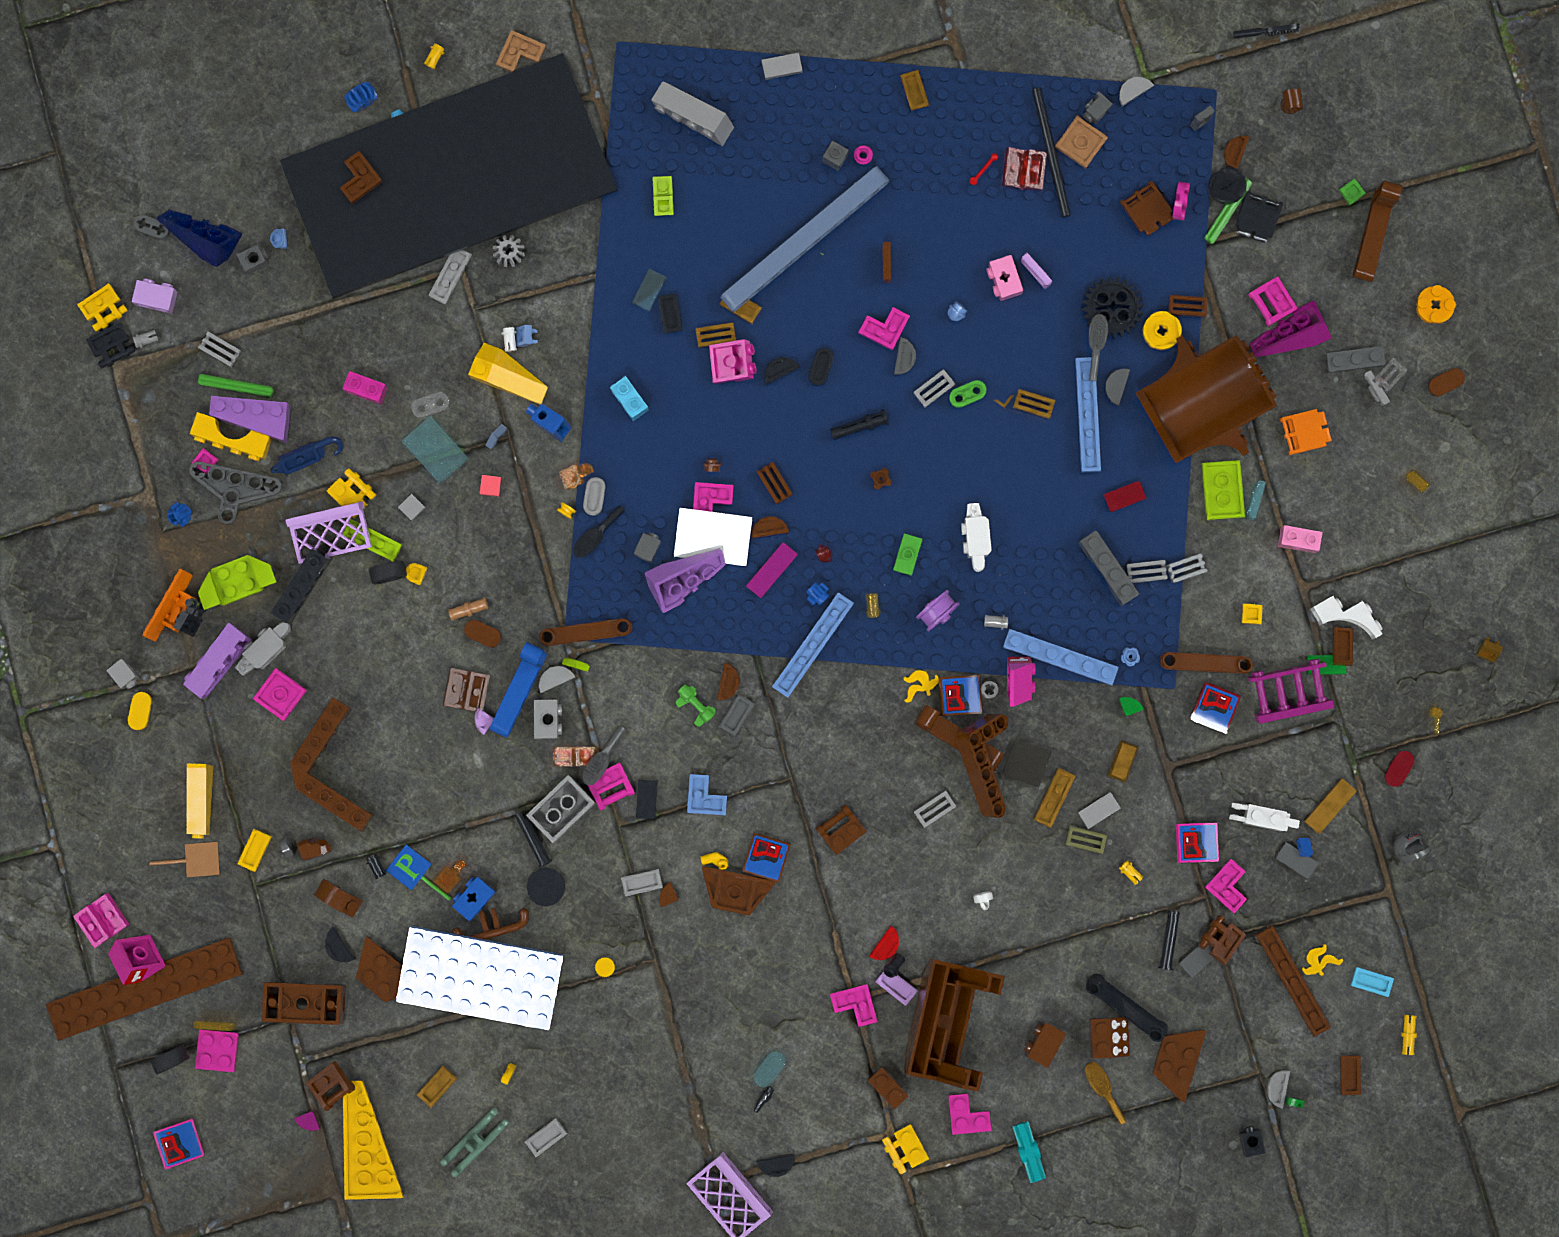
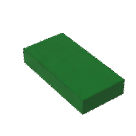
(1330, 669)

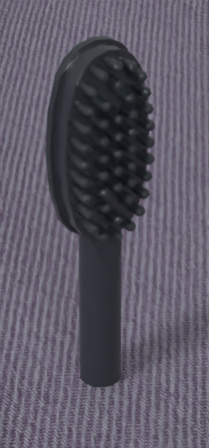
(1268, 31)
(591, 539)

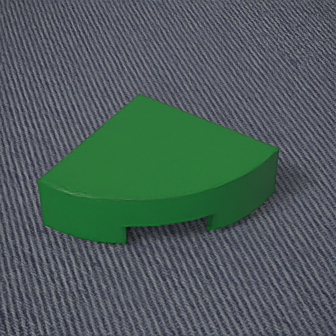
(1130, 706)
(1294, 1102)

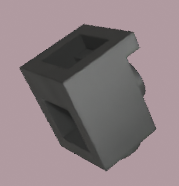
(1097, 108)

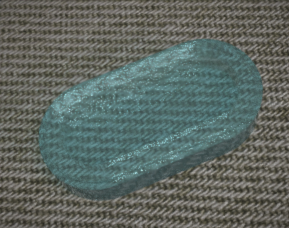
(769, 1069)

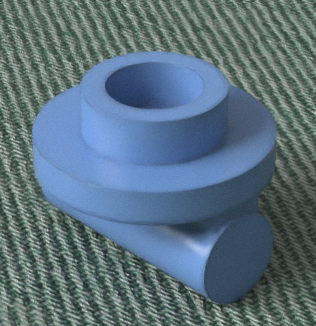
(279, 238)

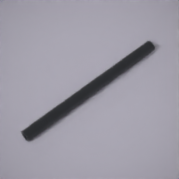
(1051, 152)

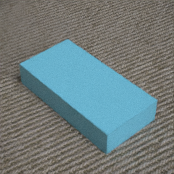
(1371, 982)

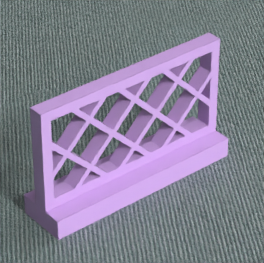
(325, 516)
(740, 1184)

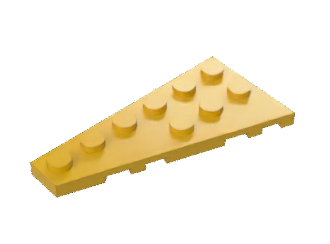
(366, 1157)

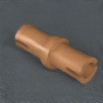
(468, 609)

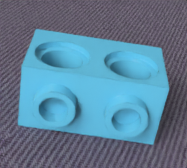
(629, 398)

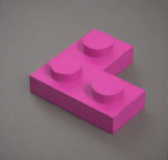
(887, 333)
(708, 494)
(1222, 886)
(856, 998)
(962, 1120)

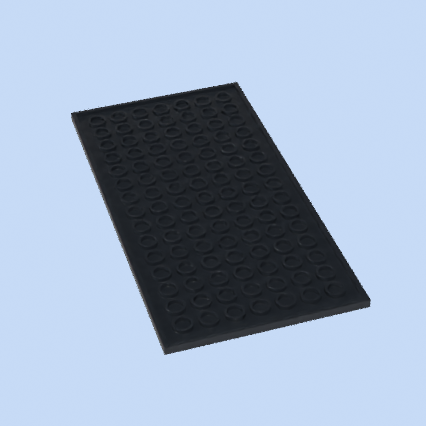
(450, 175)

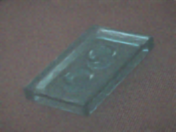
(435, 449)

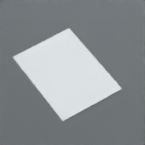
(709, 531)

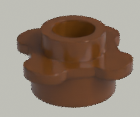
(712, 465)
(876, 475)

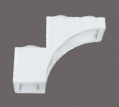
(1358, 614)

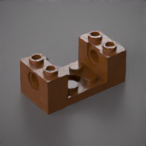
(324, 1003)

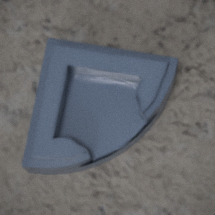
(492, 441)

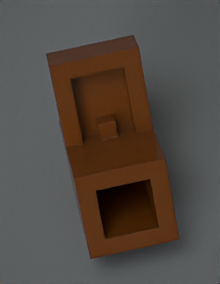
(338, 898)

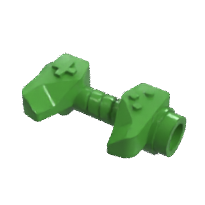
(687, 695)

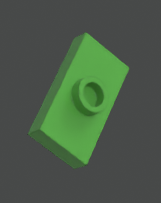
(907, 554)

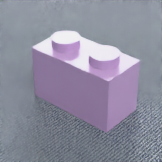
(154, 296)

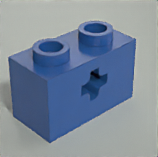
(471, 909)

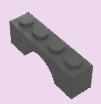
(1103, 559)

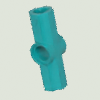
(1029, 1152)

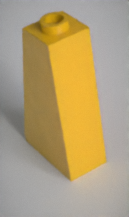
(199, 799)

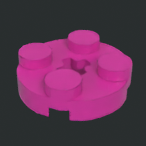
(1181, 200)

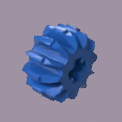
(361, 97)

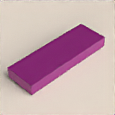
(771, 570)

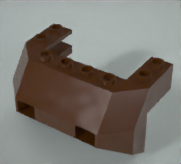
(942, 1022)

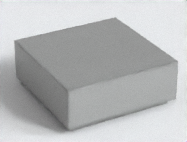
(411, 507)

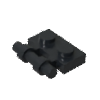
(108, 340)
(189, 620)

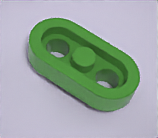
(967, 394)

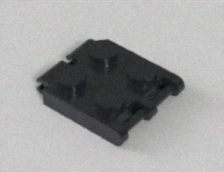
(1258, 217)

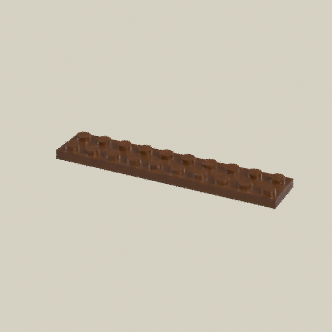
(114, 1000)

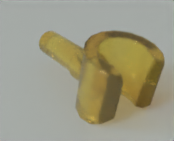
(1437, 714)

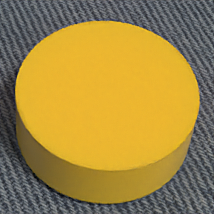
(605, 967)

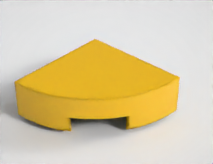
(508, 1073)

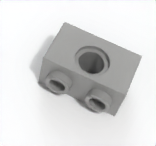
(542, 708)

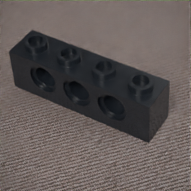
(301, 585)

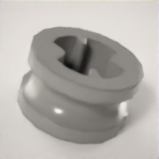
(995, 690)

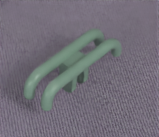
(474, 1142)

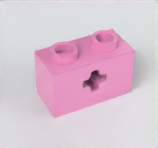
(1006, 267)
(1299, 539)

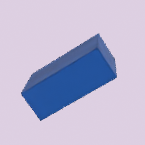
(1304, 847)

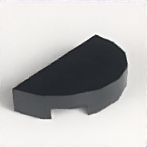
(779, 368)
(337, 948)
(777, 1165)

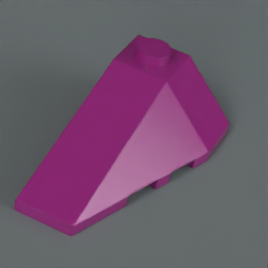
(1299, 331)

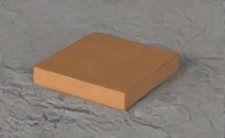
(1081, 142)

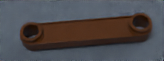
(585, 632)
(1206, 663)

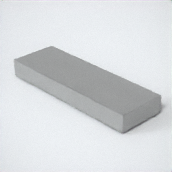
(449, 276)

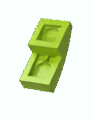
(663, 195)

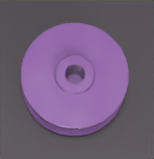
(938, 610)

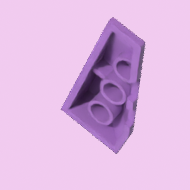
(678, 578)

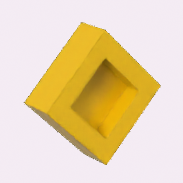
(1251, 614)

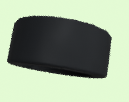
(387, 572)
(169, 1059)

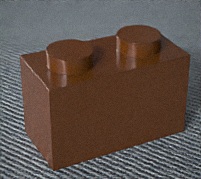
(887, 1087)

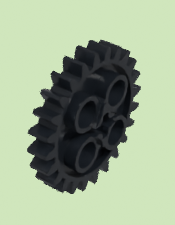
(1110, 291)

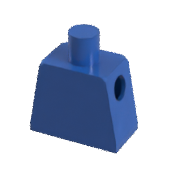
(549, 421)

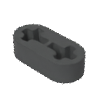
(150, 231)

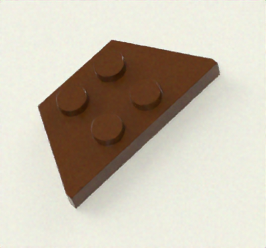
(735, 891)
(379, 971)
(1178, 1060)

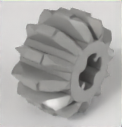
(505, 245)

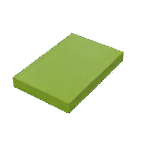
(1223, 490)

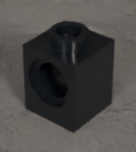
(1256, 1149)

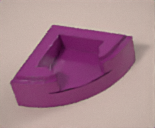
(308, 1121)

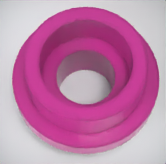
(863, 149)

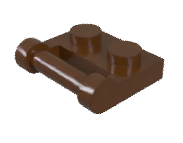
(843, 836)
(326, 1081)

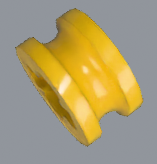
(566, 510)

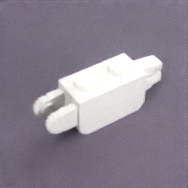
(977, 536)
(1264, 817)

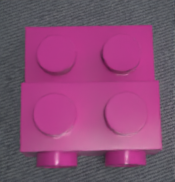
(732, 361)

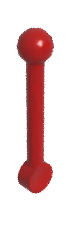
(973, 181)

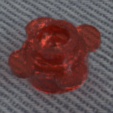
(824, 553)

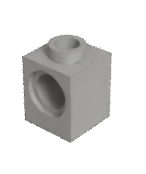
(123, 674)

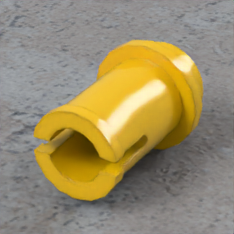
(434, 56)
(1130, 872)

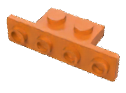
(170, 606)

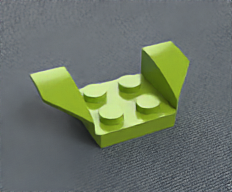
(235, 581)

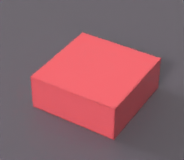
(490, 485)

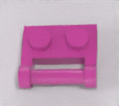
(1277, 296)
(611, 778)

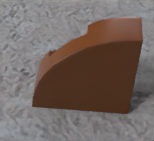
(667, 895)

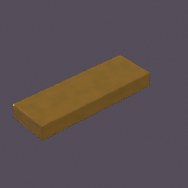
(1054, 797)
(1330, 806)

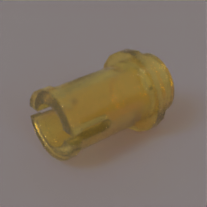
(1417, 481)
(872, 605)

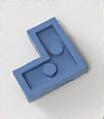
(699, 800)

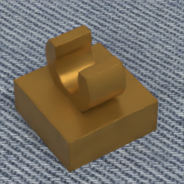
(1489, 650)

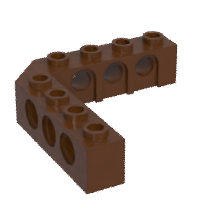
(305, 760)

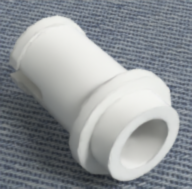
(509, 339)

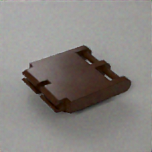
(1147, 209)

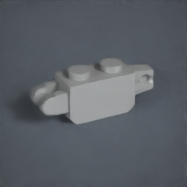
(264, 649)

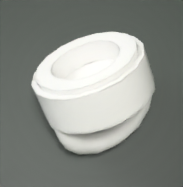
(983, 898)

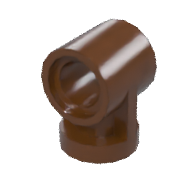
(1291, 101)

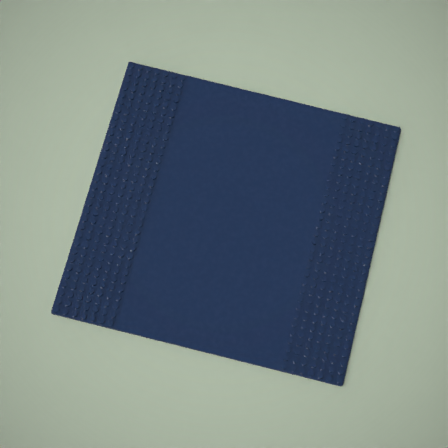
(1021, 468)

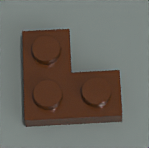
(364, 178)

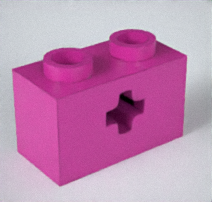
(365, 388)

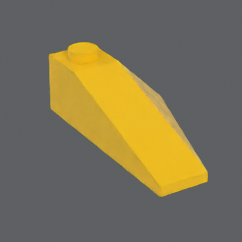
(501, 371)

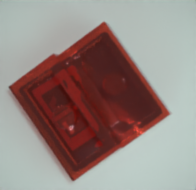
(1024, 169)

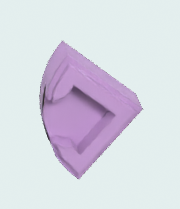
(482, 721)

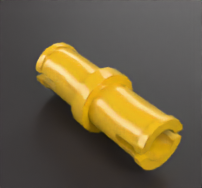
(1409, 1034)

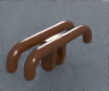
(524, 917)

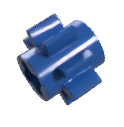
(179, 514)
(817, 593)

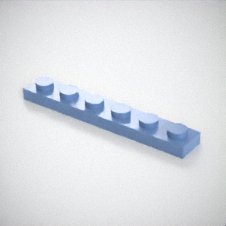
(1087, 417)
(813, 645)
(1060, 657)

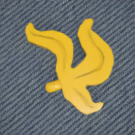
(923, 678)
(1312, 959)

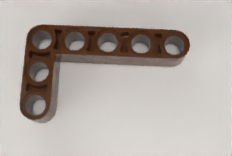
(1383, 200)
(947, 732)
(977, 763)

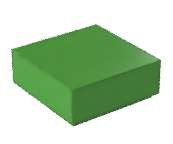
(1352, 191)

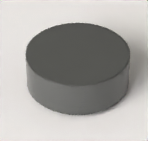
(287, 847)

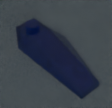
(207, 241)

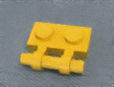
(100, 302)
(345, 495)
(910, 1145)

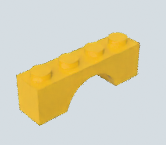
(253, 444)

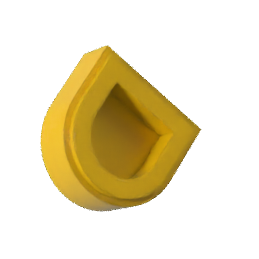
(416, 573)

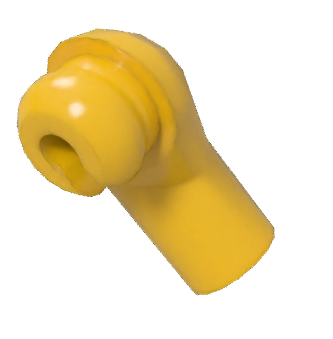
(715, 858)

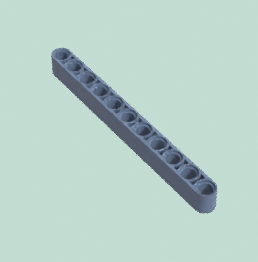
(804, 239)

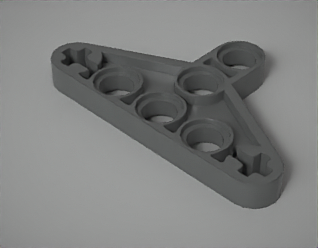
(244, 491)

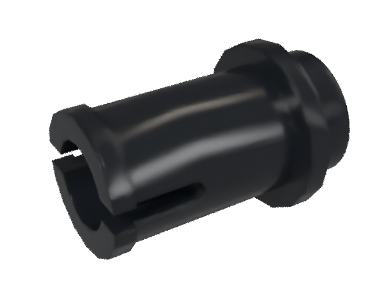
(376, 866)
(892, 968)

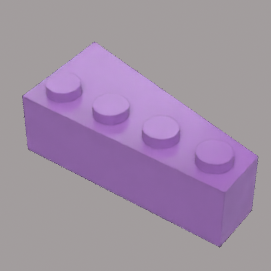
(256, 415)
(217, 661)

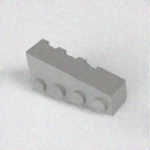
(693, 113)

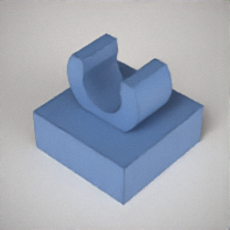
(524, 336)

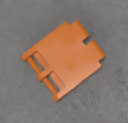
(1306, 431)

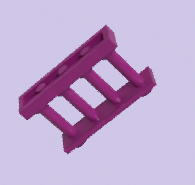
(1303, 706)

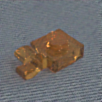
(574, 475)
(449, 877)

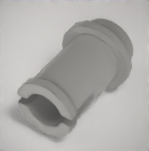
(143, 339)
(996, 621)

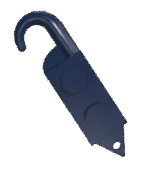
(305, 456)

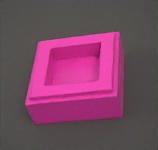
(206, 457)

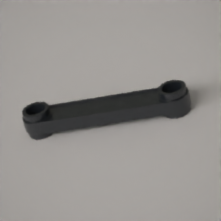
(1126, 1007)

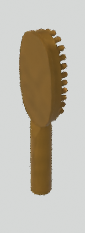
(1101, 1085)

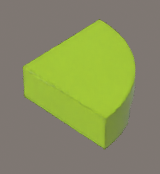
(576, 664)

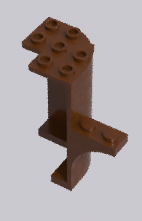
(1207, 398)

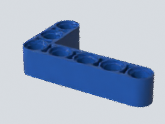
(519, 689)

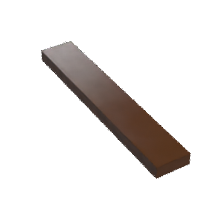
(1293, 981)

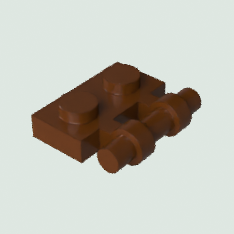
(1226, 944)

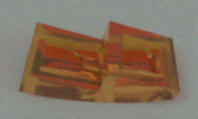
(572, 756)

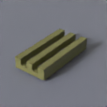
(1070, 836)

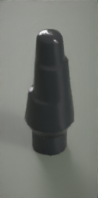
(765, 1097)

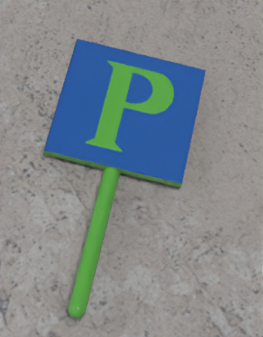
(410, 868)

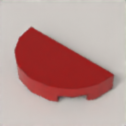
(887, 945)

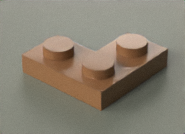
(517, 46)

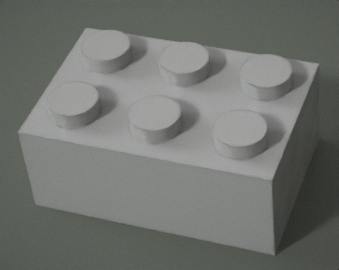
(561, 809)

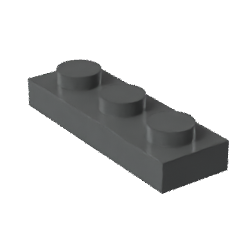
(1355, 359)

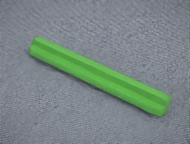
(1223, 218)
(235, 385)

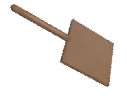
(200, 860)

